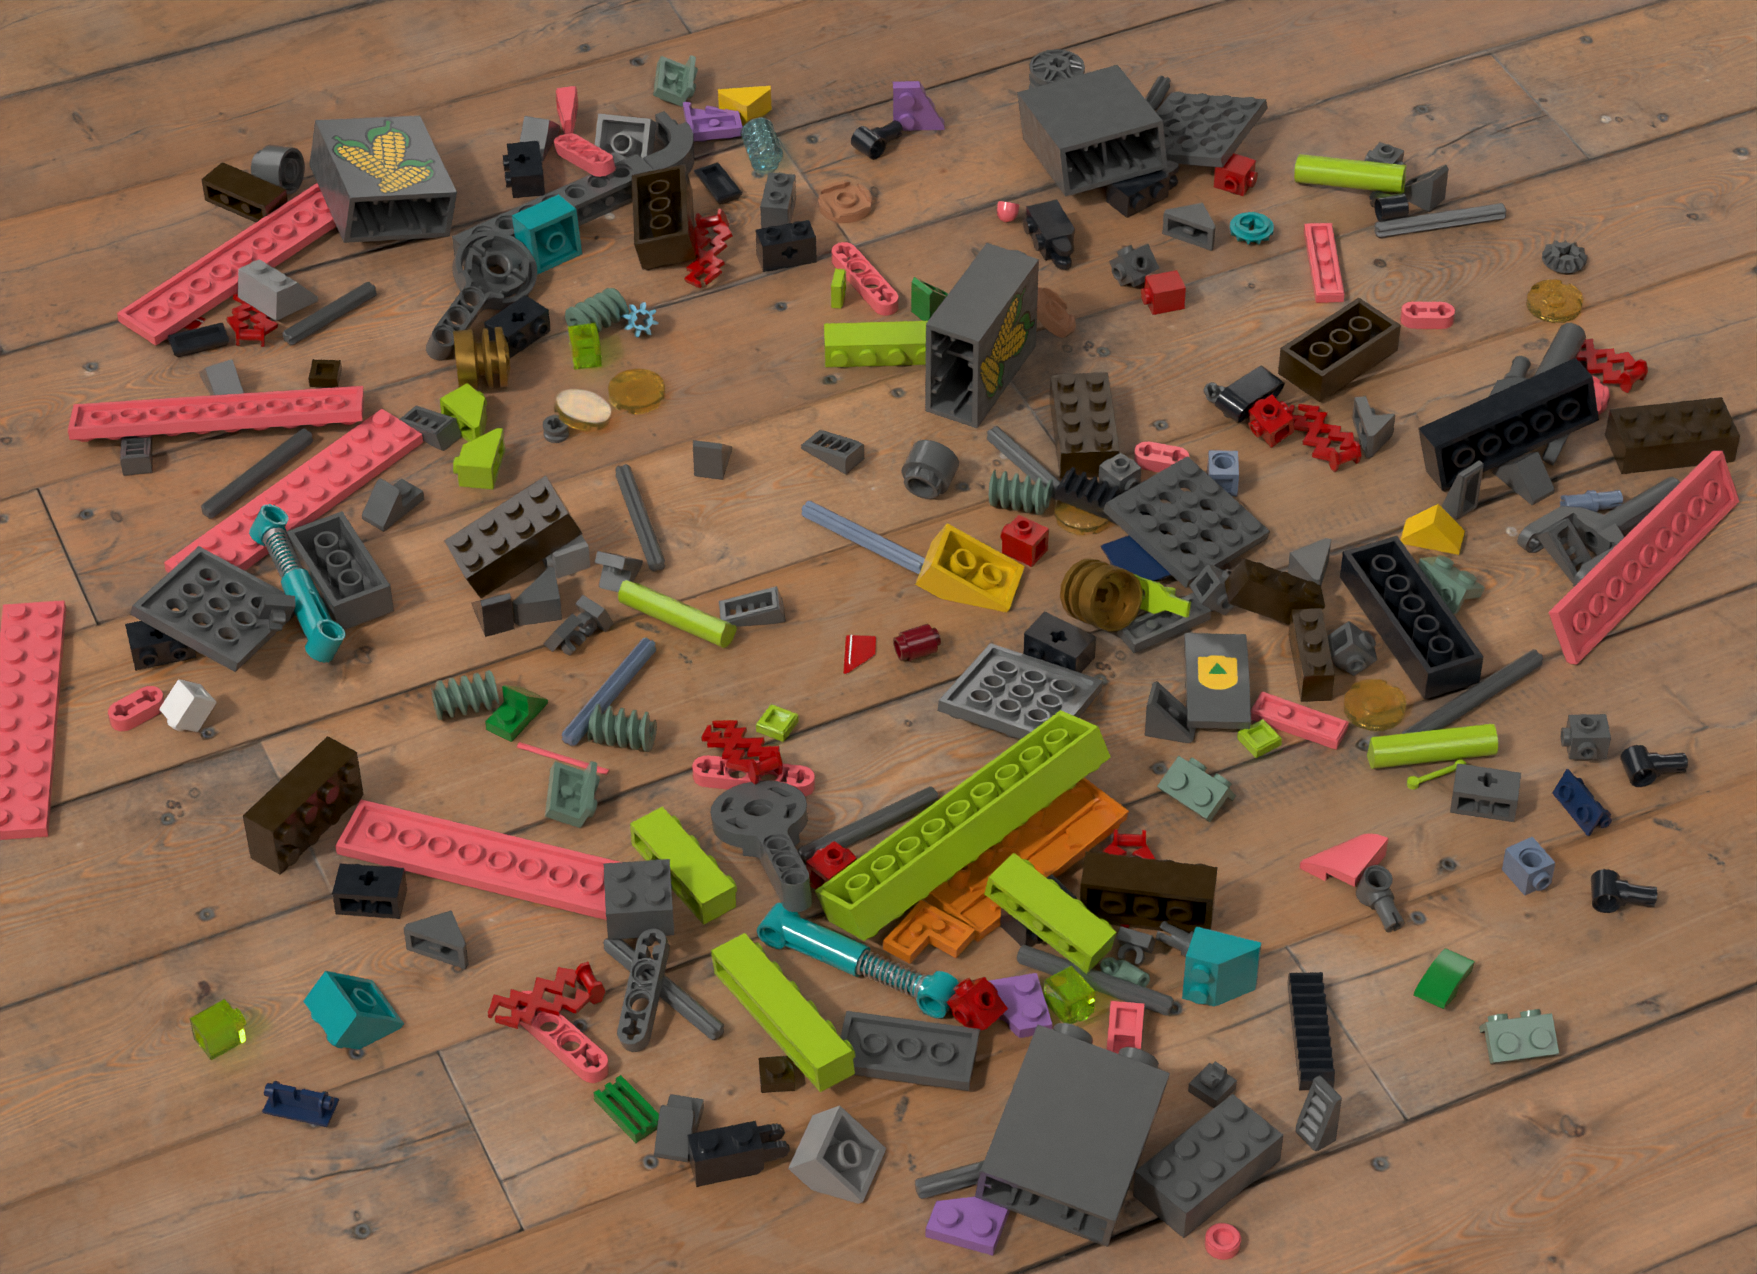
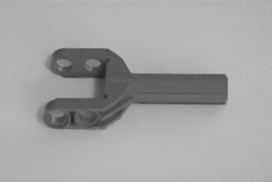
(1563, 348)
(1598, 531)

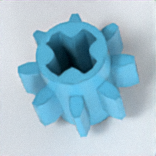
(648, 321)

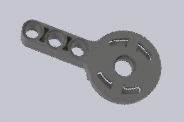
(481, 286)
(767, 825)

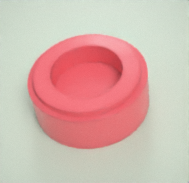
(1222, 1241)

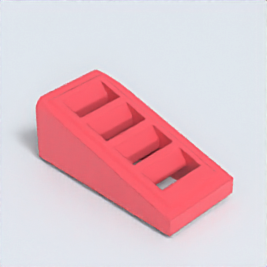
(567, 107)

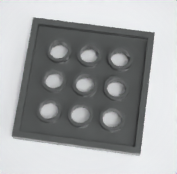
(1207, 127)
(1188, 536)
(208, 639)
(1016, 692)

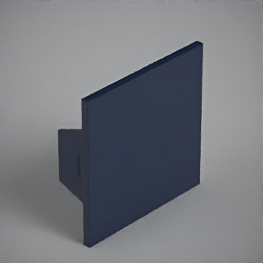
(1132, 557)

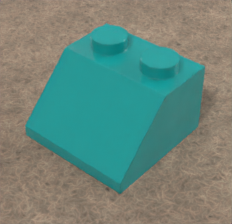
(549, 232)
(1219, 967)
(351, 1010)

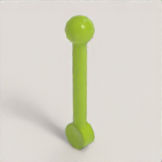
(1413, 781)

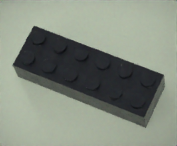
(1510, 422)
(1411, 617)

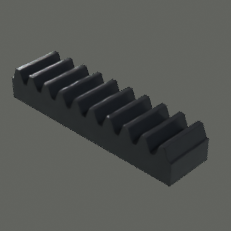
(1088, 494)
(1310, 1028)

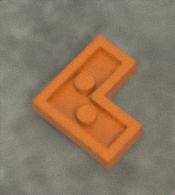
(928, 926)

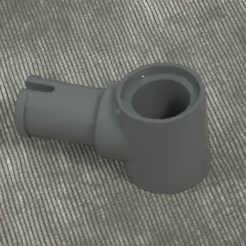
(1380, 897)

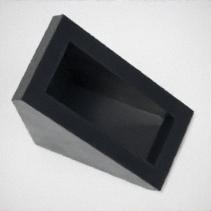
(494, 614)

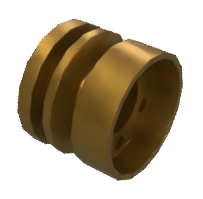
(481, 358)
(1101, 594)

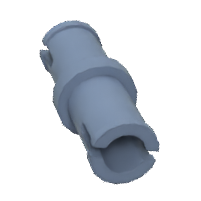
(1594, 501)

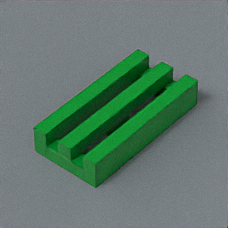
(619, 1118)

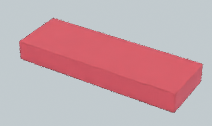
(1299, 720)

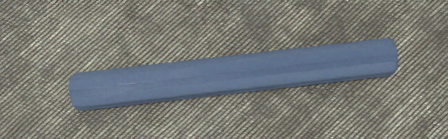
(863, 537)
(609, 690)

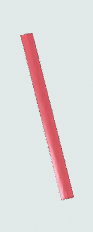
(559, 757)

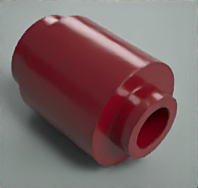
(917, 642)

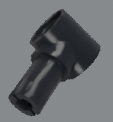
(874, 141)
(1389, 206)
(1645, 767)
(1611, 893)

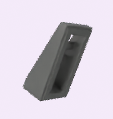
(435, 427)
(136, 455)
(845, 458)
(1464, 492)
(1554, 546)
(767, 601)
(1319, 1115)

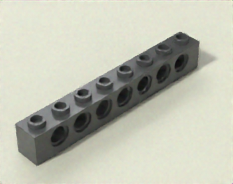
(589, 195)

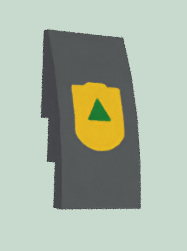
(1217, 681)

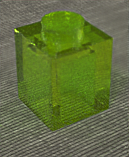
(584, 346)
(1069, 996)
(218, 1029)

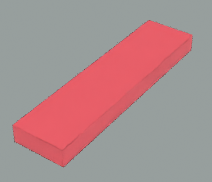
(1323, 262)

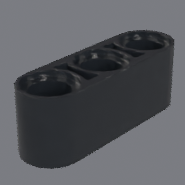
(1242, 394)

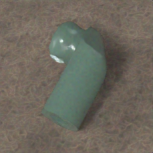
(1124, 970)

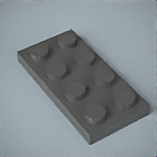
(911, 1050)

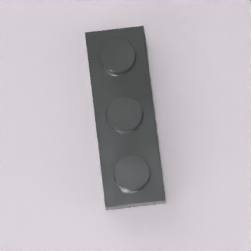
(1154, 628)

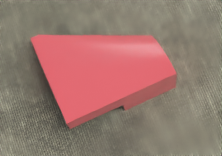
(1348, 859)

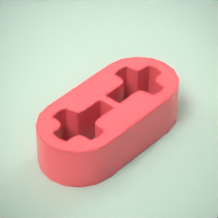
(1427, 315)
(1160, 455)
(135, 708)

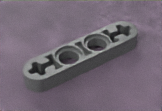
(643, 989)

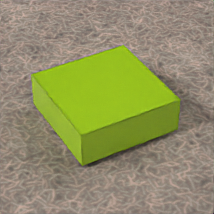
(838, 288)
(777, 723)
(1259, 738)

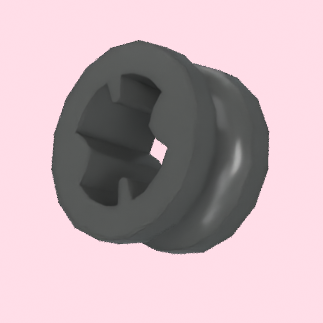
(552, 435)

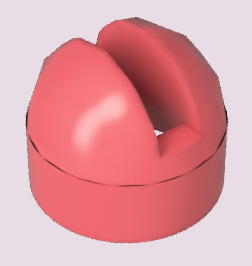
(1007, 211)

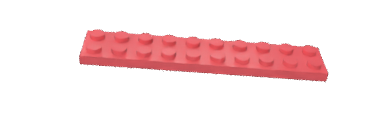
(216, 274)
(216, 413)
(311, 487)
(1643, 557)
(29, 714)
(476, 858)

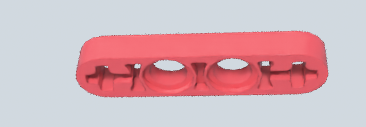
(584, 154)
(869, 276)
(716, 764)
(565, 1033)

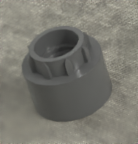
(279, 166)
(929, 469)

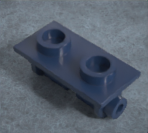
(1581, 803)
(299, 1104)

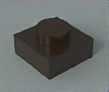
(325, 373)
(776, 1074)

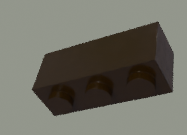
(242, 192)
(1271, 591)
(1311, 655)

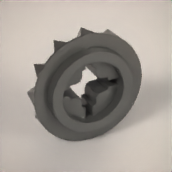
(1571, 262)

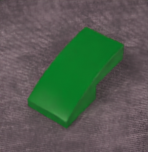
(1443, 978)

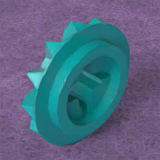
(1243, 222)

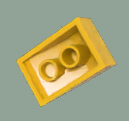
(969, 571)

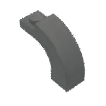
(678, 144)

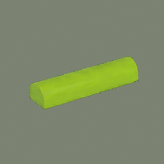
(1350, 173)
(676, 613)
(1432, 746)

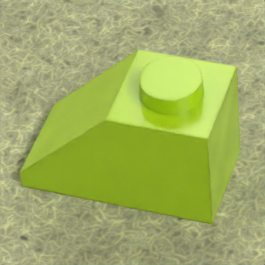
(469, 410)
(480, 460)

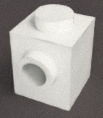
(187, 706)

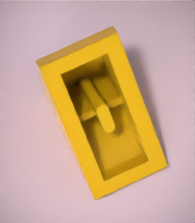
(749, 101)
(1434, 531)

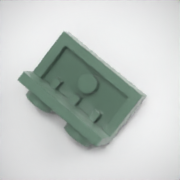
(675, 80)
(1450, 582)
(1195, 788)
(571, 793)
(1520, 1037)

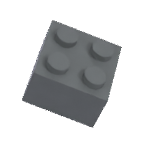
(638, 898)

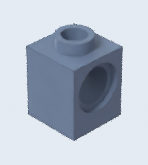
(1224, 469)
(1528, 866)

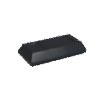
(718, 183)
(199, 340)

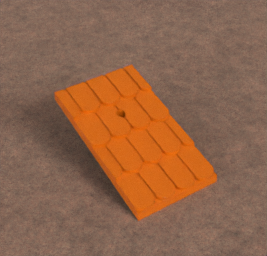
(1049, 840)

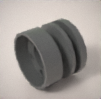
(1054, 66)

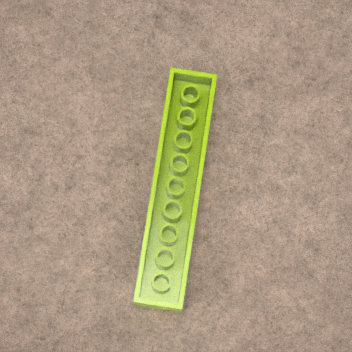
(962, 825)

